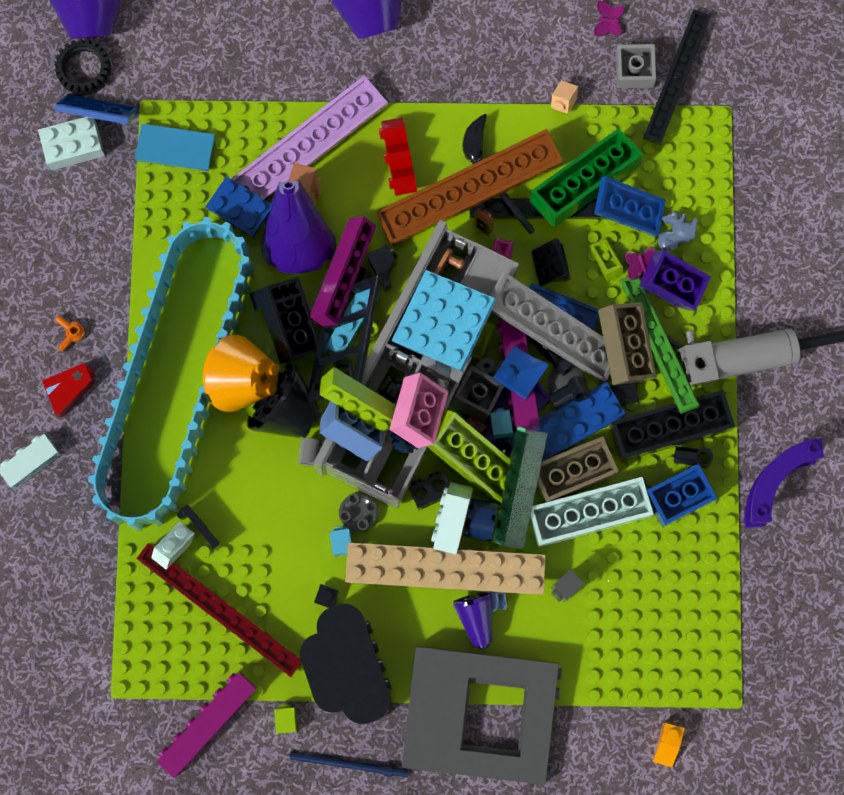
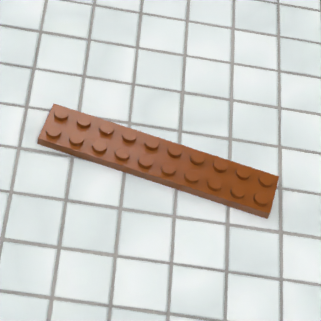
(469, 187)

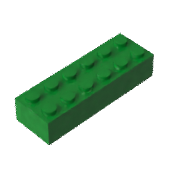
(580, 179)

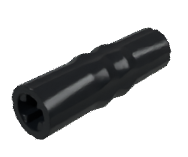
(557, 361)

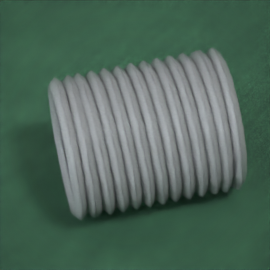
(308, 451)

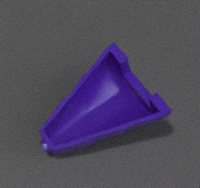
(296, 232)

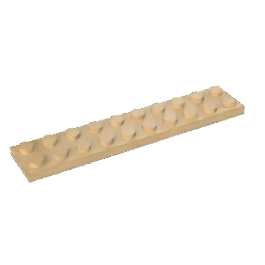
(445, 570)

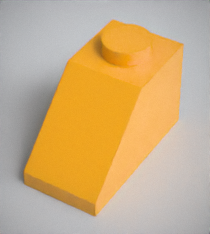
(668, 744)

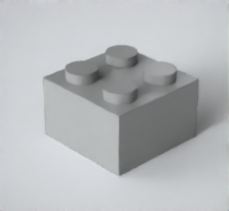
(635, 66)

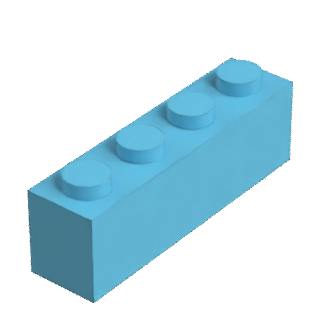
(345, 335)

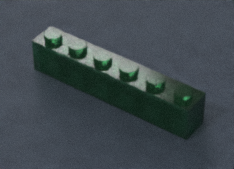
(520, 487)

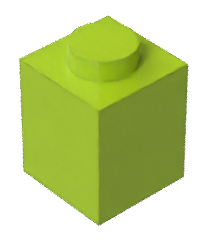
(285, 719)

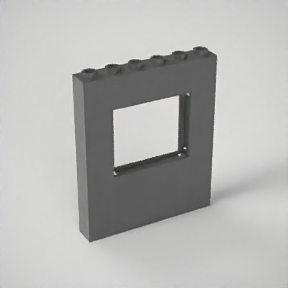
(440, 711)

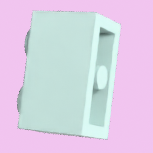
(172, 545)

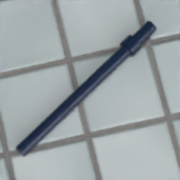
(387, 770)

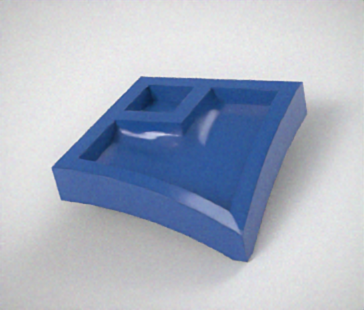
(520, 372)

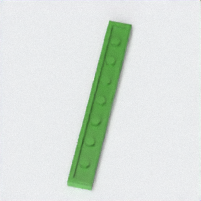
(661, 348)

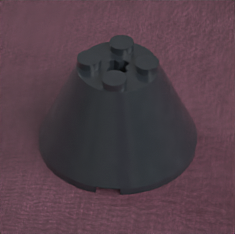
(287, 410)

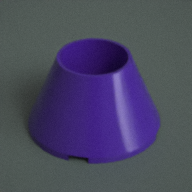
(369, 16)
(87, 17)

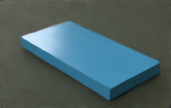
(175, 147)

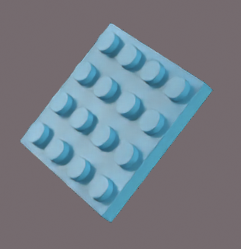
(444, 320)

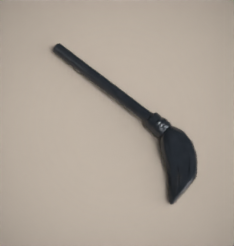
(473, 149)

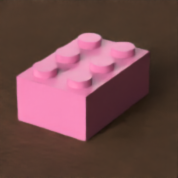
(419, 410)

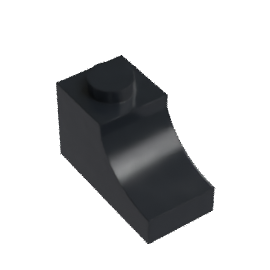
(382, 262)

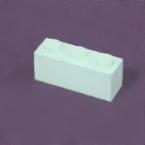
(28, 461)

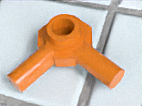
(74, 332)

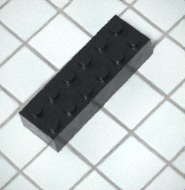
(668, 428)

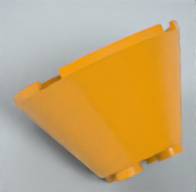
(238, 374)

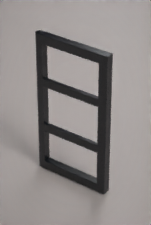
(321, 360)

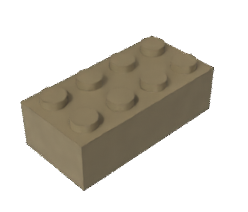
(627, 343)
(575, 470)

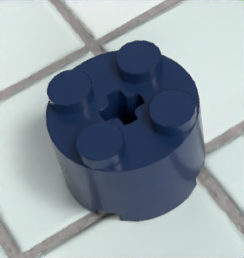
(481, 519)

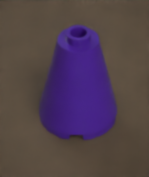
(476, 617)

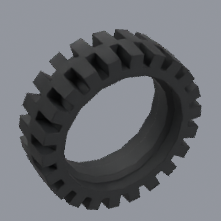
(80, 46)

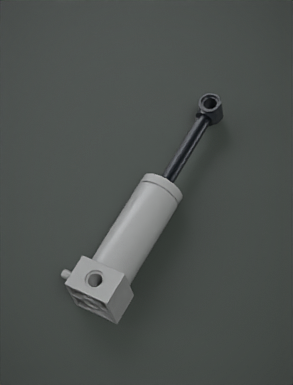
(746, 354)

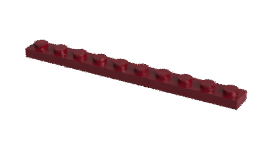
(223, 613)

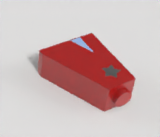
(68, 387)

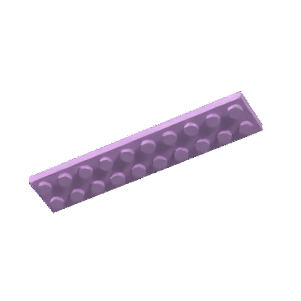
(312, 138)

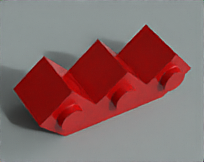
(398, 156)

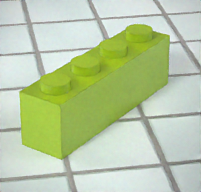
(357, 399)

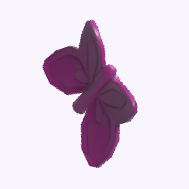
(609, 19)
(638, 263)

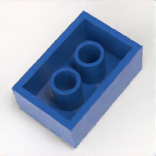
(681, 495)

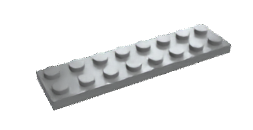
(551, 326)

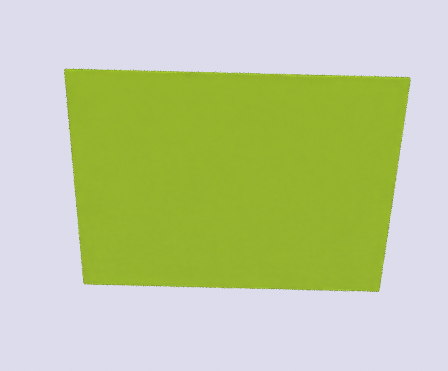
(655, 601)

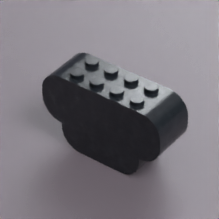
(345, 666)

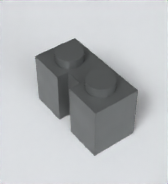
(566, 586)

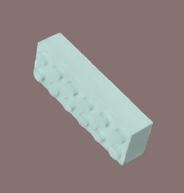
(590, 512)

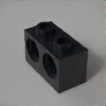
(433, 495)

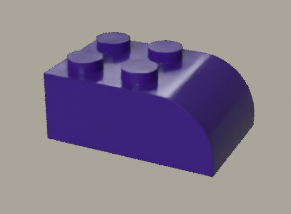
(674, 280)

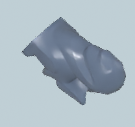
(681, 231)

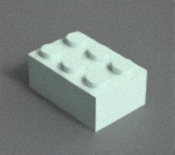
(71, 142)
(451, 517)

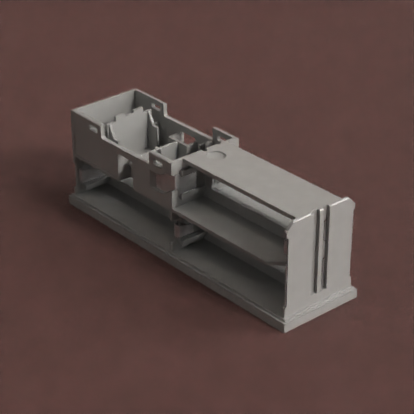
(479, 273)

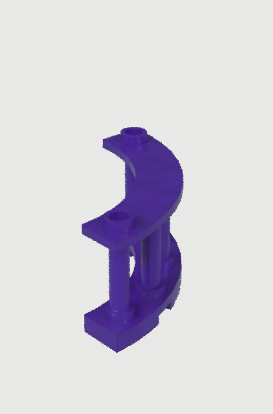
(762, 493)

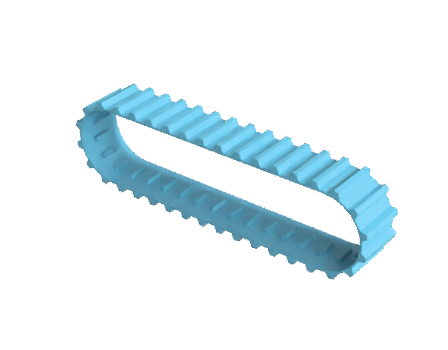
(178, 244)

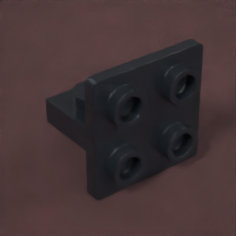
(551, 263)

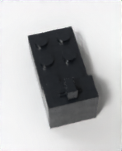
(287, 319)

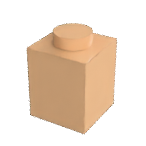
(564, 97)

